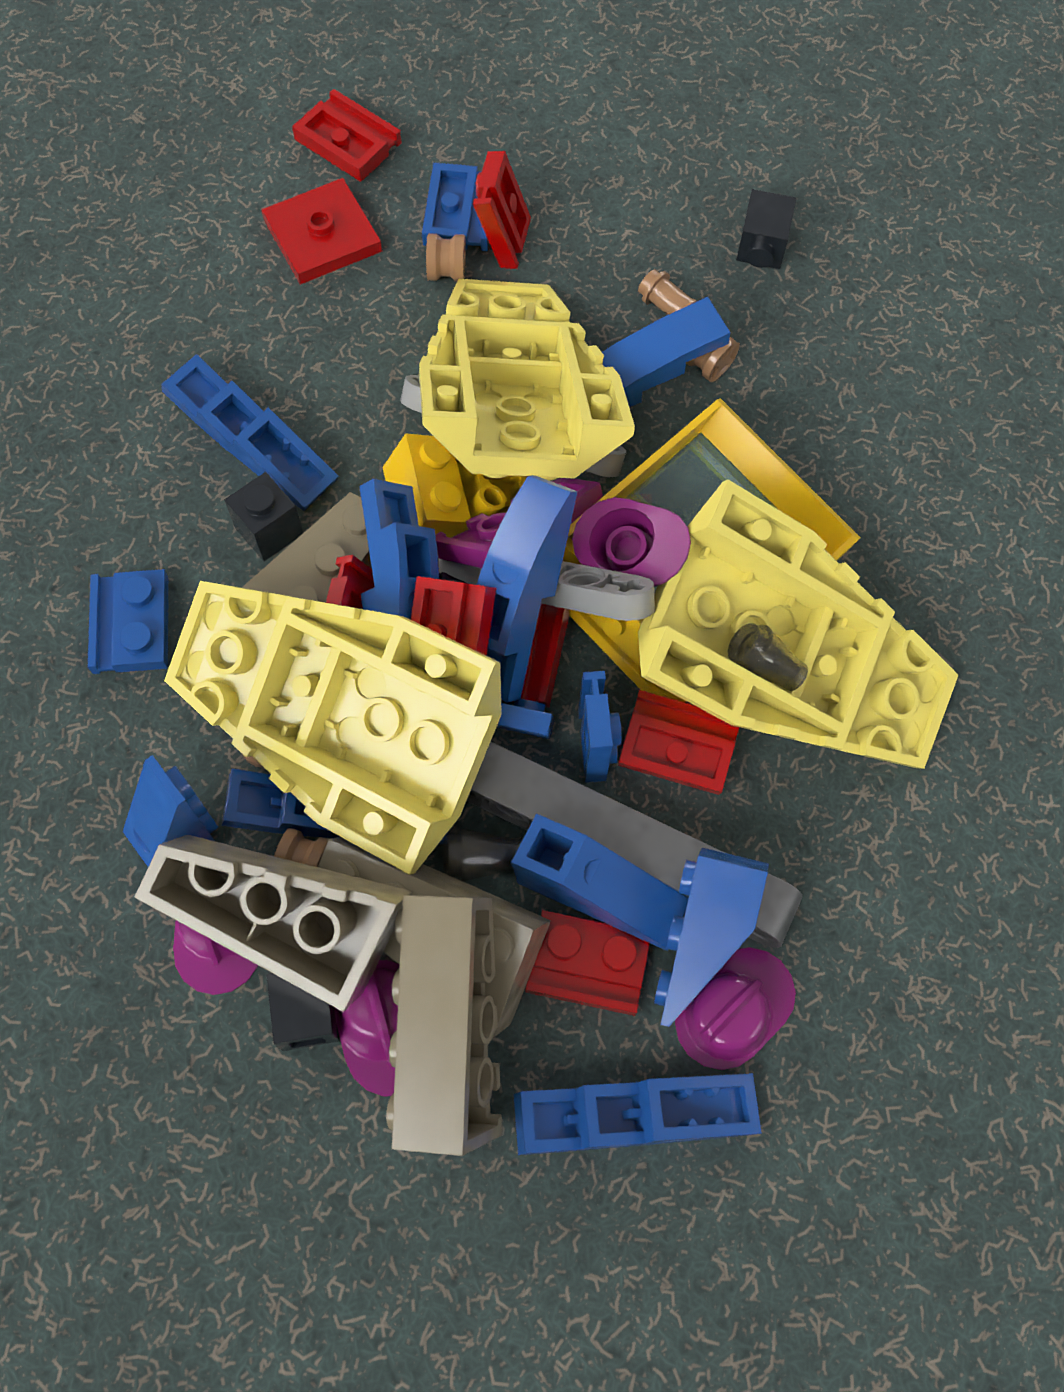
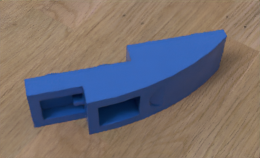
(396, 547)
(524, 570)

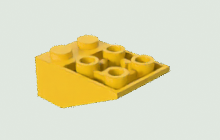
(444, 488)

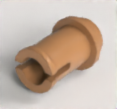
(663, 293)

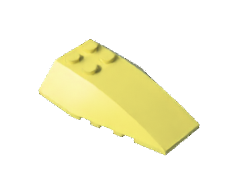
(519, 385)
(867, 678)
(344, 710)

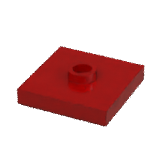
(321, 230)

